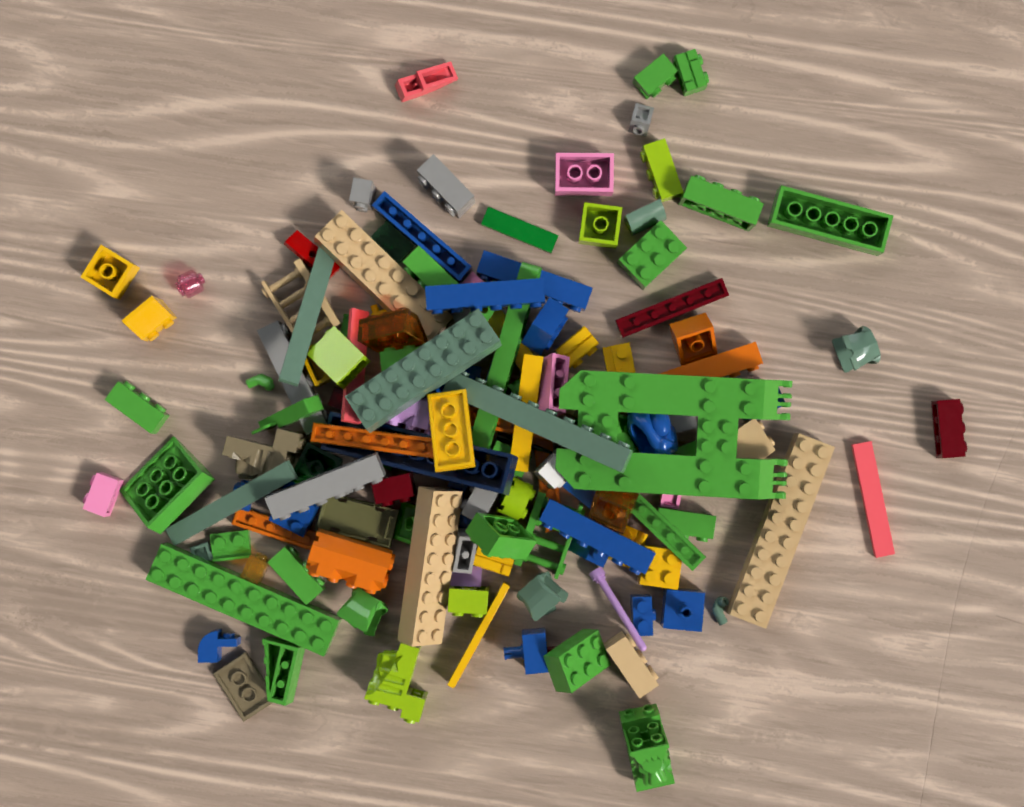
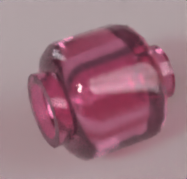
(190, 283)

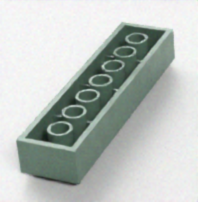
(423, 370)

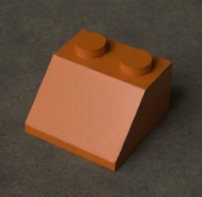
(693, 338)

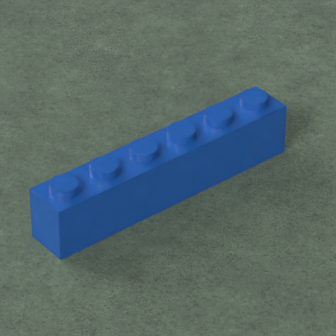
(422, 236)
(556, 287)
(485, 295)
(597, 536)

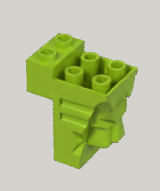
(392, 683)

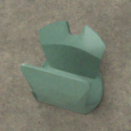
(857, 349)
(541, 595)

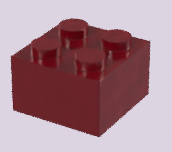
(394, 488)

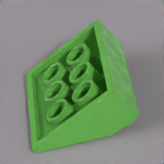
(166, 485)

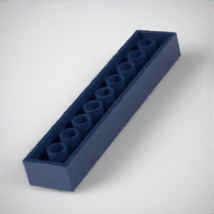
(492, 472)

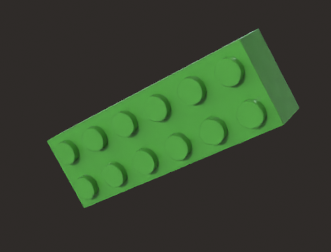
(830, 220)

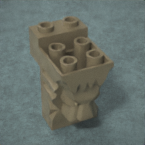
(258, 458)

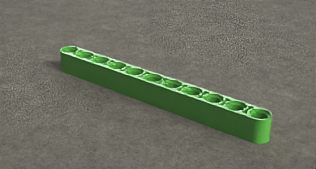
(504, 359)

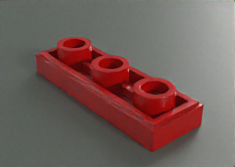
(304, 249)

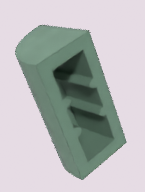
(645, 217)

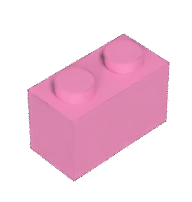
(102, 494)

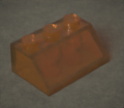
(391, 330)

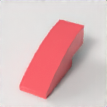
(425, 81)

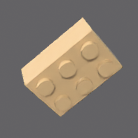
(631, 663)

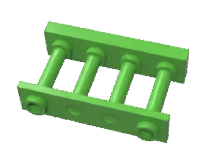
(541, 502)

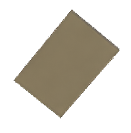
(243, 686)

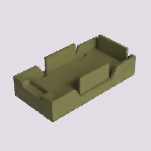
(359, 520)

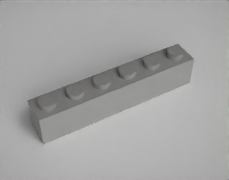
(276, 344)
(324, 486)

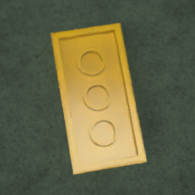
(450, 430)

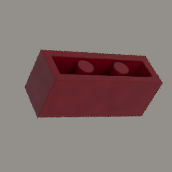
(948, 428)

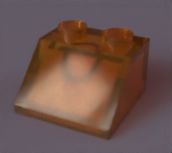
(613, 509)

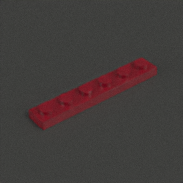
(672, 307)

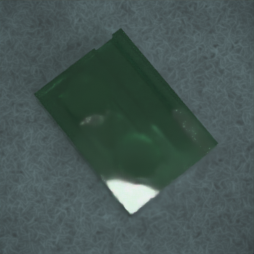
(392, 242)

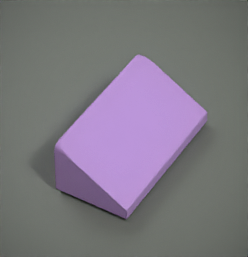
(467, 580)

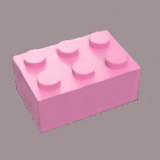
(584, 174)

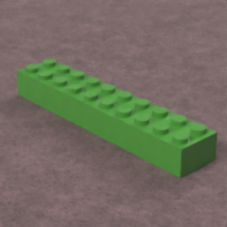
(242, 599)

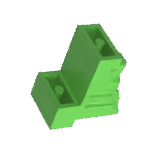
(647, 747)

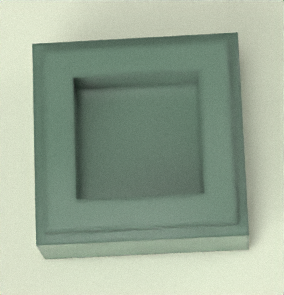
(202, 550)

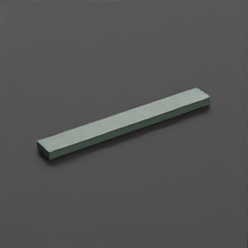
(306, 319)
(231, 502)

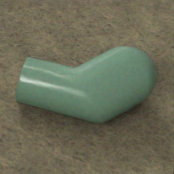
(718, 608)

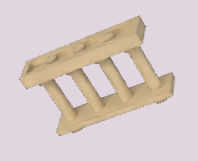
(300, 271)

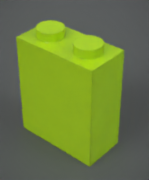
(338, 357)

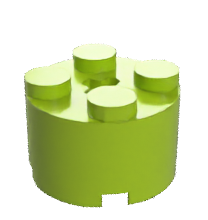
(519, 496)

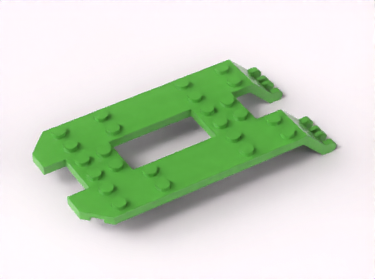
(717, 404)

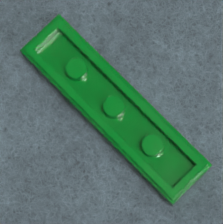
(519, 230)

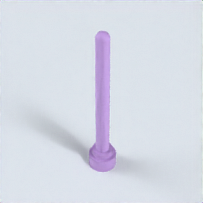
(598, 576)

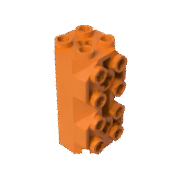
(351, 560)

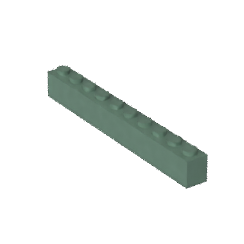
(542, 422)

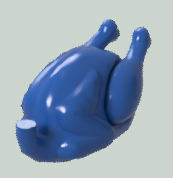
(652, 433)

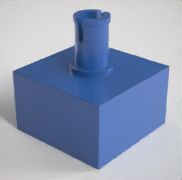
(683, 609)
(531, 650)

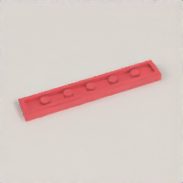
(347, 413)
(873, 499)

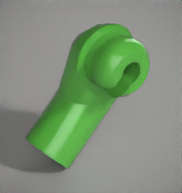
(261, 379)

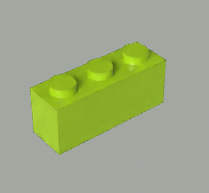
(661, 170)

